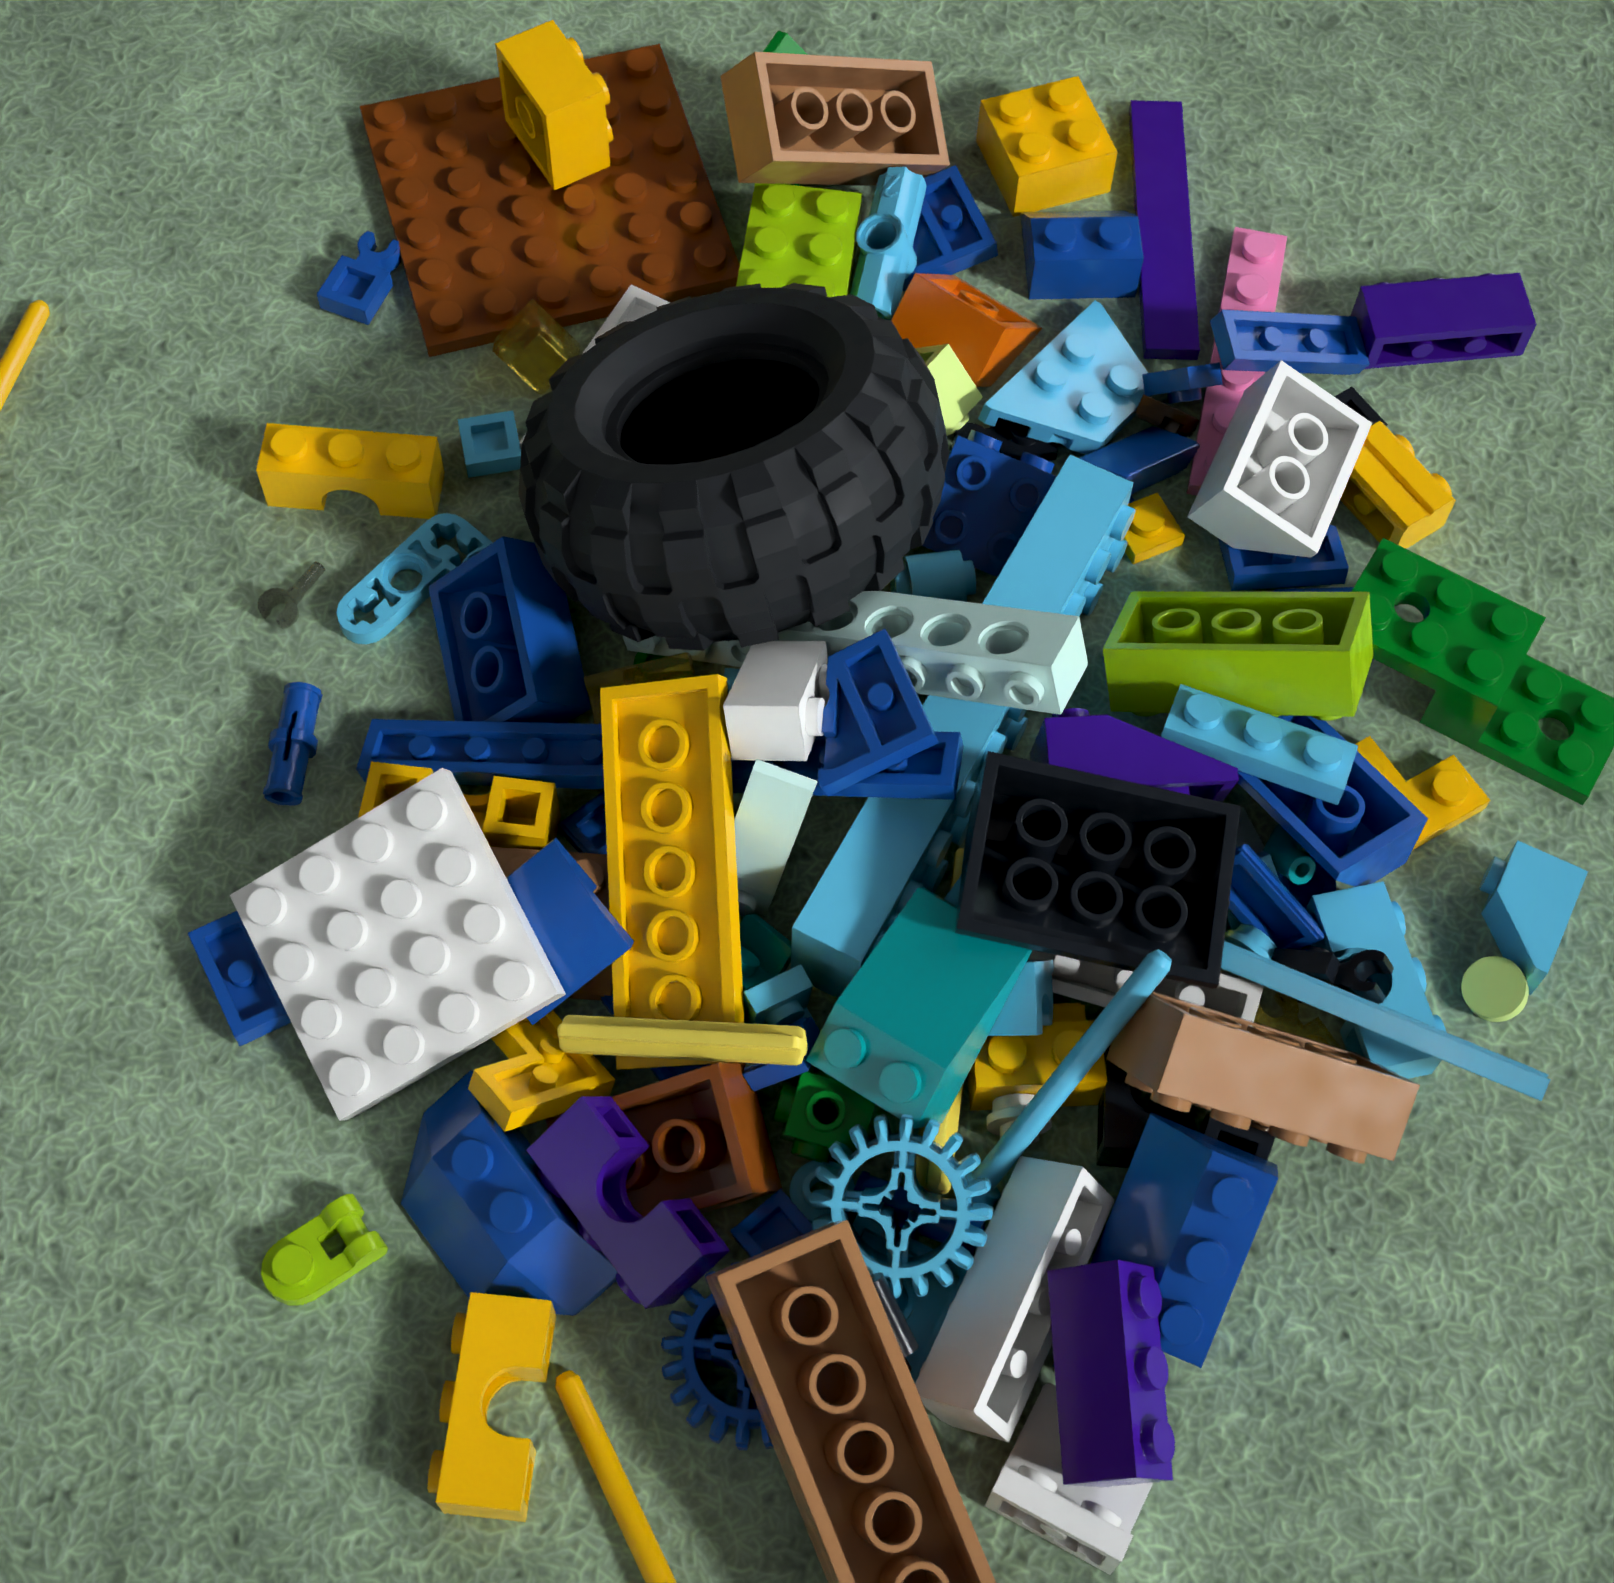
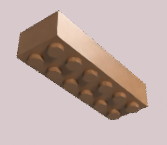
(846, 1414)

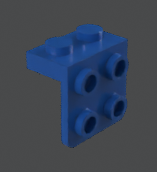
(987, 501)

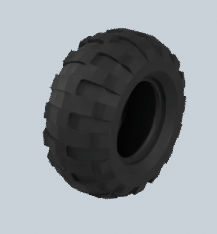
(734, 465)

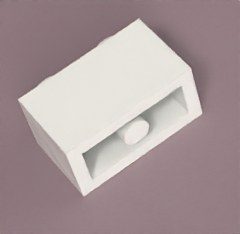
(778, 701)

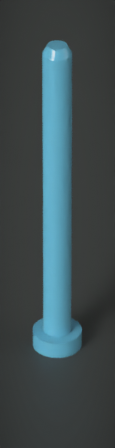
(1070, 1072)

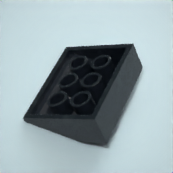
(1097, 868)

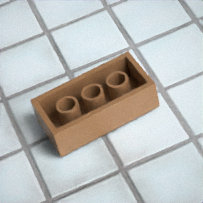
(832, 118)
(1263, 1077)

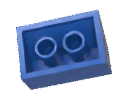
(508, 639)
(1360, 836)
(1192, 1217)

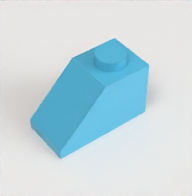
(1530, 906)

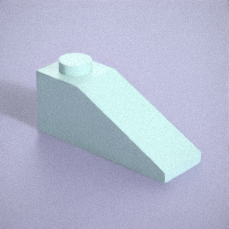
(767, 831)

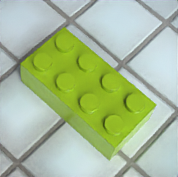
(801, 238)
(1247, 647)

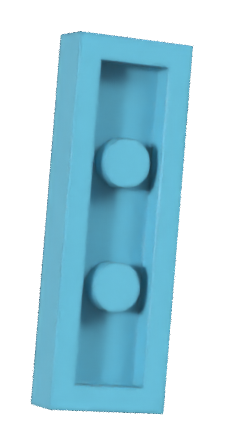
(1261, 744)

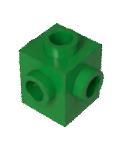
(810, 1137)

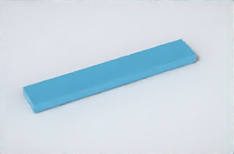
(1385, 1021)

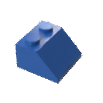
(1082, 254)

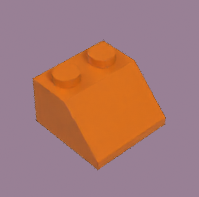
(975, 325)

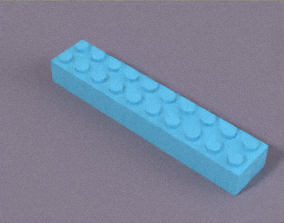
(903, 840)

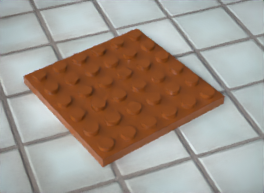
(492, 233)

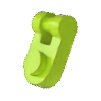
(298, 1266)

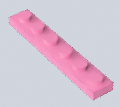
(1249, 285)

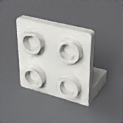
(1078, 1519)

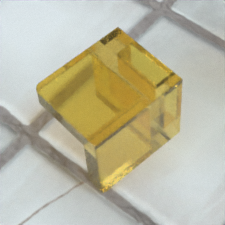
(535, 346)

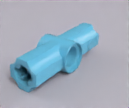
(888, 240)

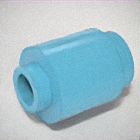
(936, 576)

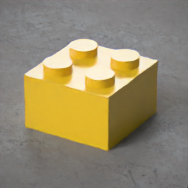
(555, 103)
(1046, 146)

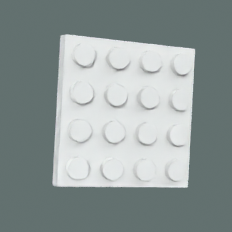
(396, 944)

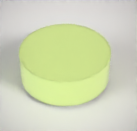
(1495, 988)

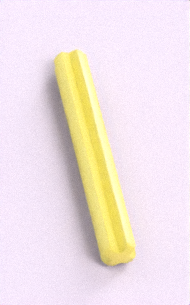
(683, 1039)

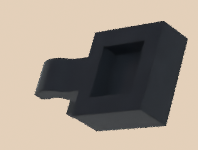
(1345, 975)

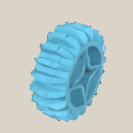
(933, 1206)

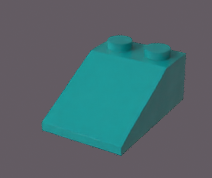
(918, 1012)

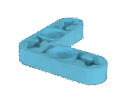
(416, 553)

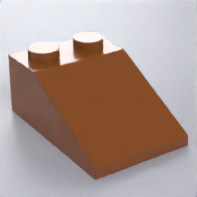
(702, 1140)

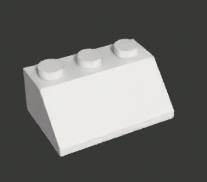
(1280, 466)

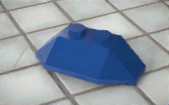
(491, 1215)

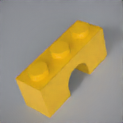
(392, 469)
(510, 816)
(497, 1345)

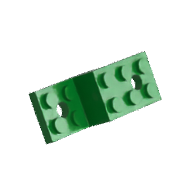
(1484, 681)

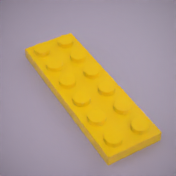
(672, 854)

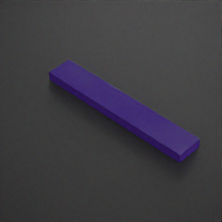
(1164, 218)

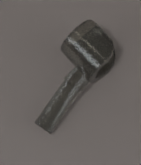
(290, 597)

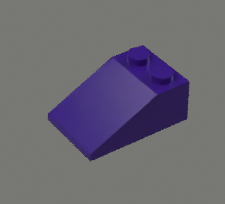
(1129, 754)

